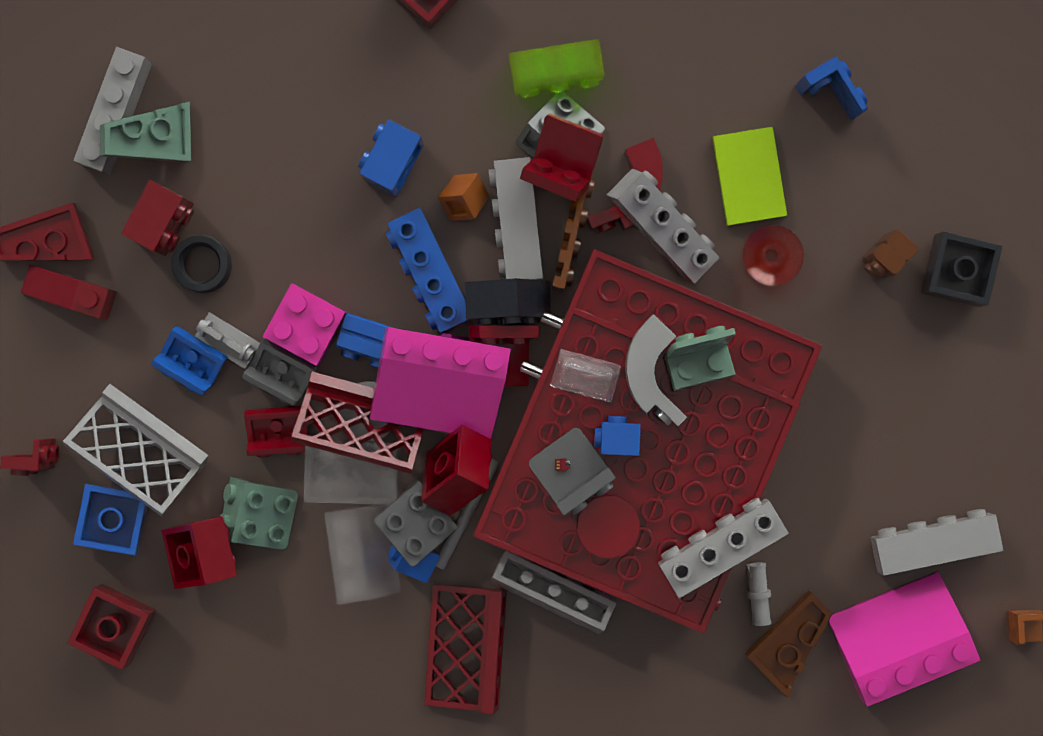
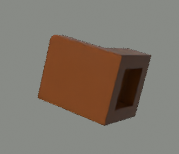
(463, 197)
(1025, 626)

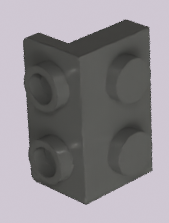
(279, 372)

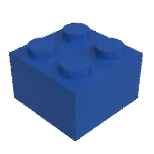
(391, 157)
(110, 520)

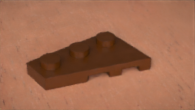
(788, 642)

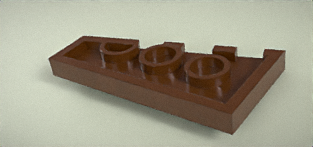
(571, 245)

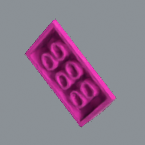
(438, 382)
(902, 639)

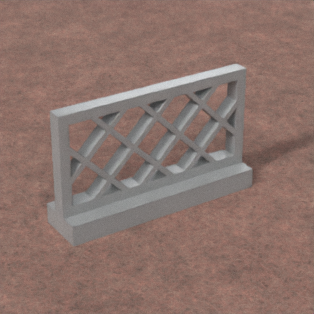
(154, 431)

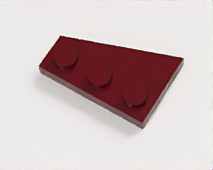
(46, 237)

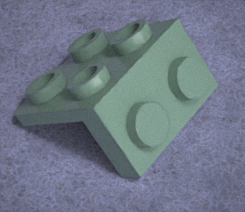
(258, 513)

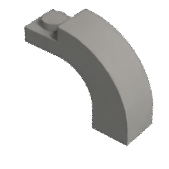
(640, 368)

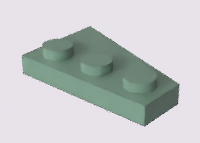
(150, 136)

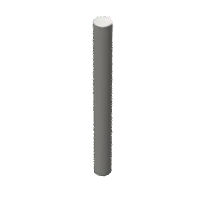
(461, 522)

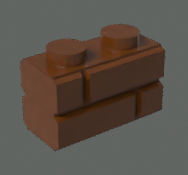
(889, 254)

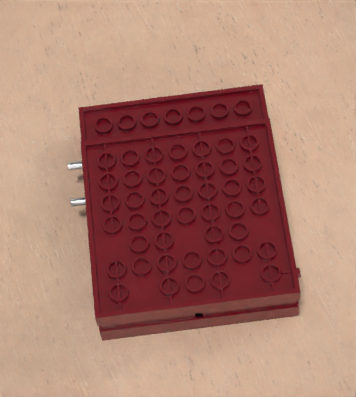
(683, 472)

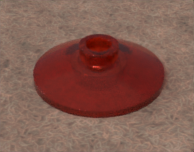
(788, 252)

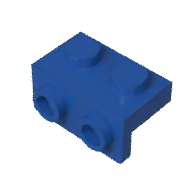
(189, 361)

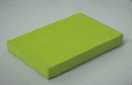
(749, 176)

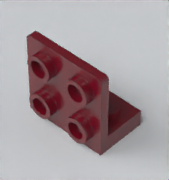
(563, 158)
(508, 336)

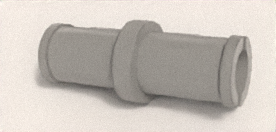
(758, 594)

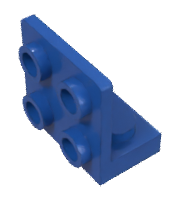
(837, 75)

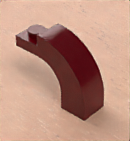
(640, 158)

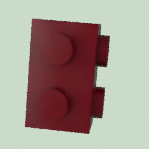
(271, 431)
(43, 457)

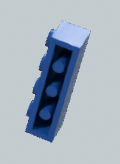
(429, 269)

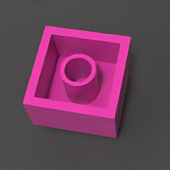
(305, 325)

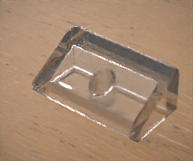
(585, 375)

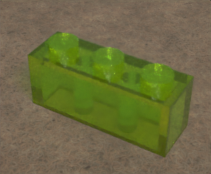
(556, 67)

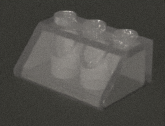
(359, 554)

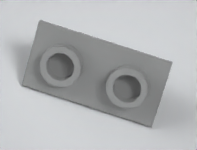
(227, 340)

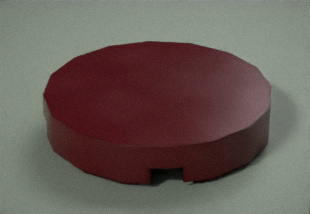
(608, 526)

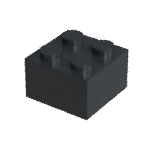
(961, 269)
(507, 301)

